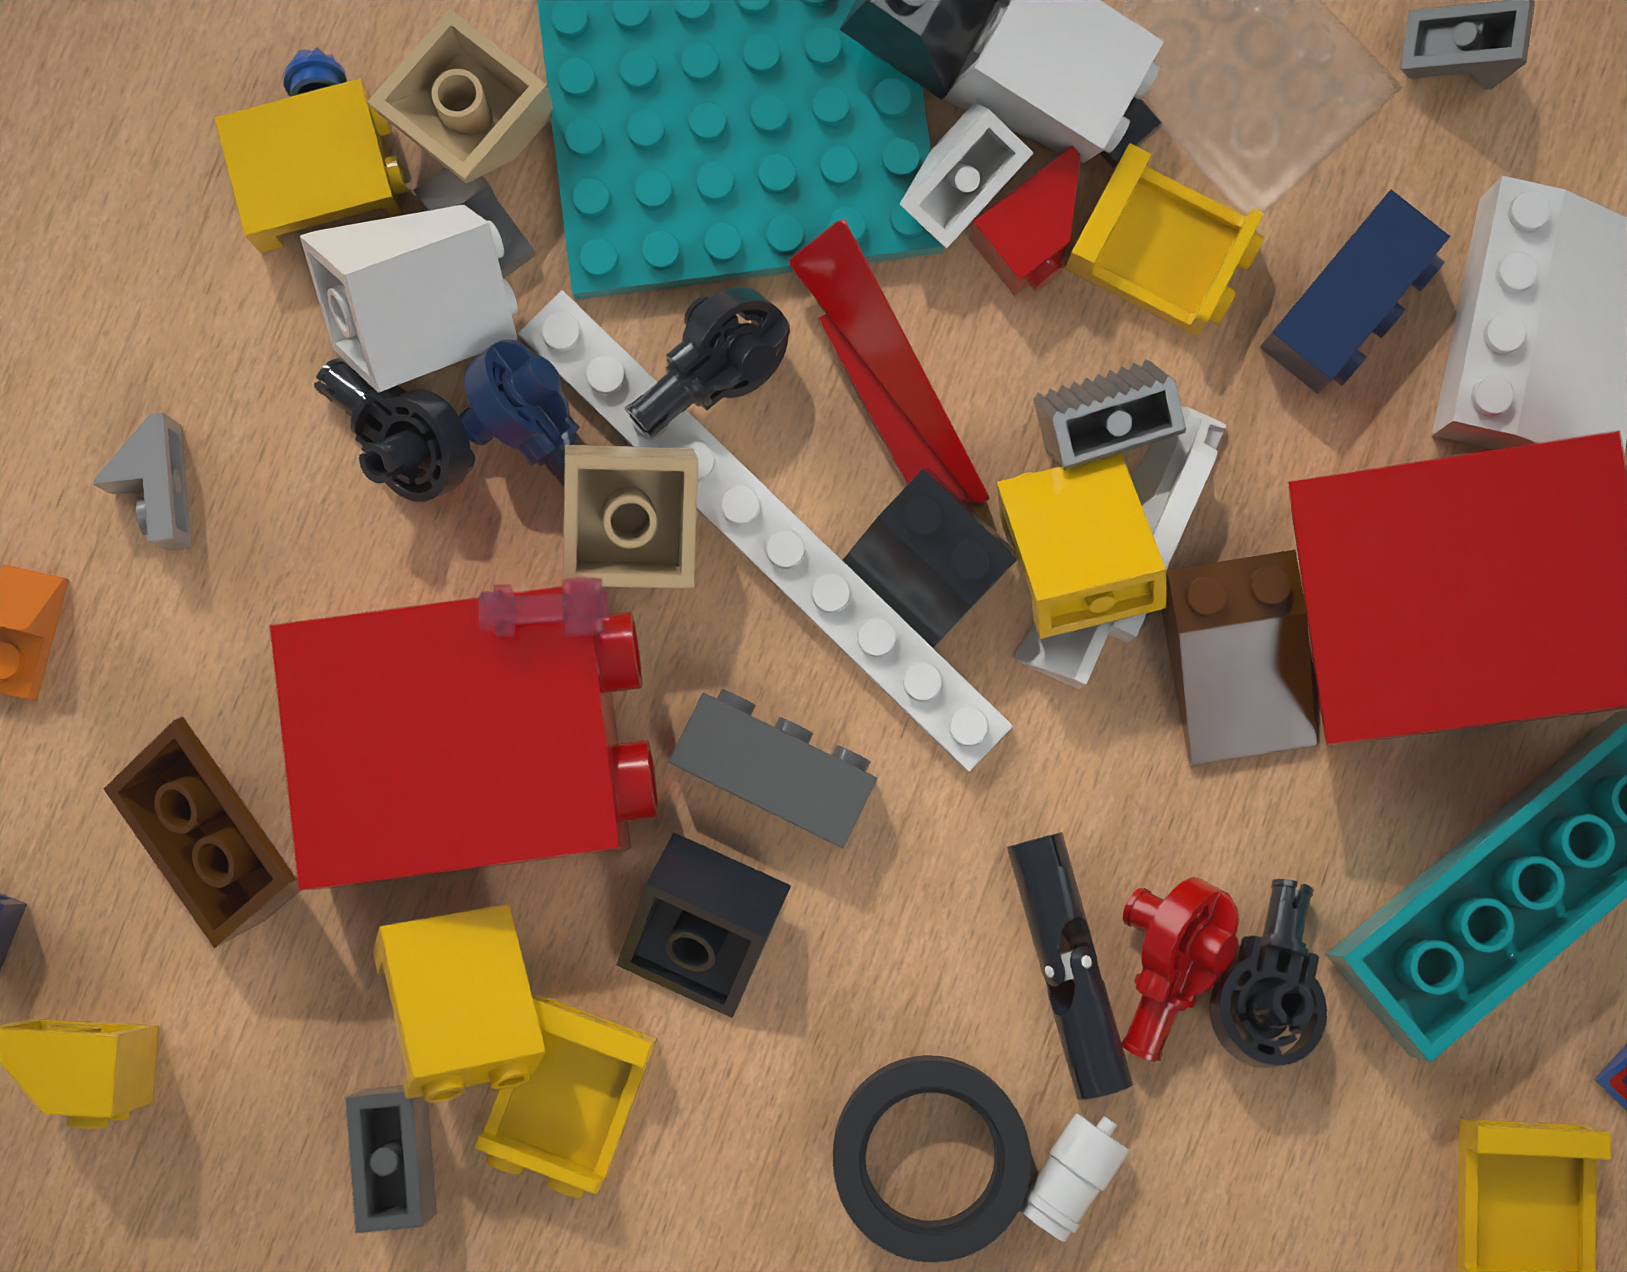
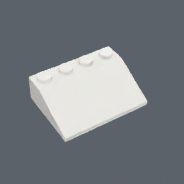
(1538, 322)

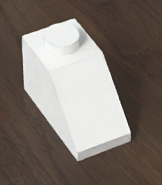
(964, 173)

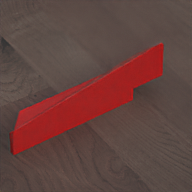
(883, 363)

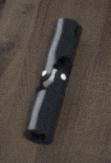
(1082, 1007)

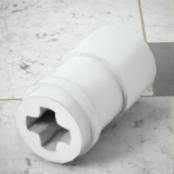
(1074, 1174)

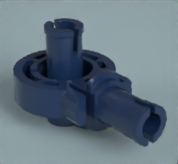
(521, 411)

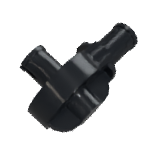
(715, 357)
(401, 433)
(1273, 989)

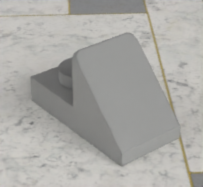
(154, 464)

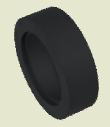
(948, 1237)

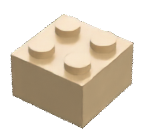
(630, 515)

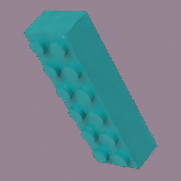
(1498, 901)

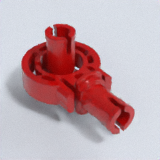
(1178, 956)

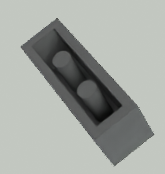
(774, 766)

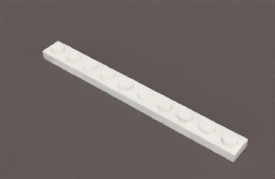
(776, 541)

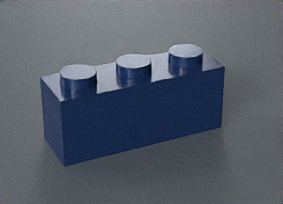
(1357, 294)

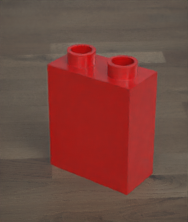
(1467, 589)
(452, 746)

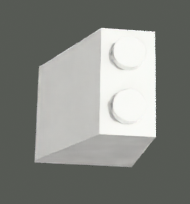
(1059, 72)
(411, 292)

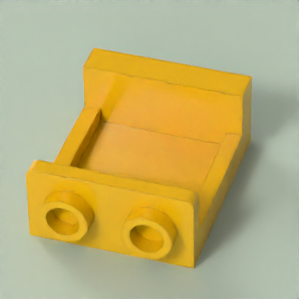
(309, 162)
(1164, 245)
(1083, 545)
(460, 1002)
(573, 1104)
(1527, 1196)

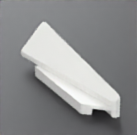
(1168, 490)

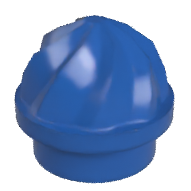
(312, 72)

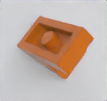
(27, 627)

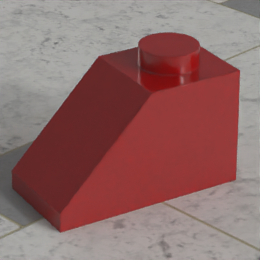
(1031, 226)

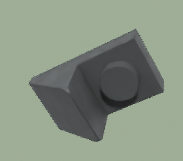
(1471, 39)
(448, 190)

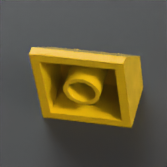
(82, 1067)

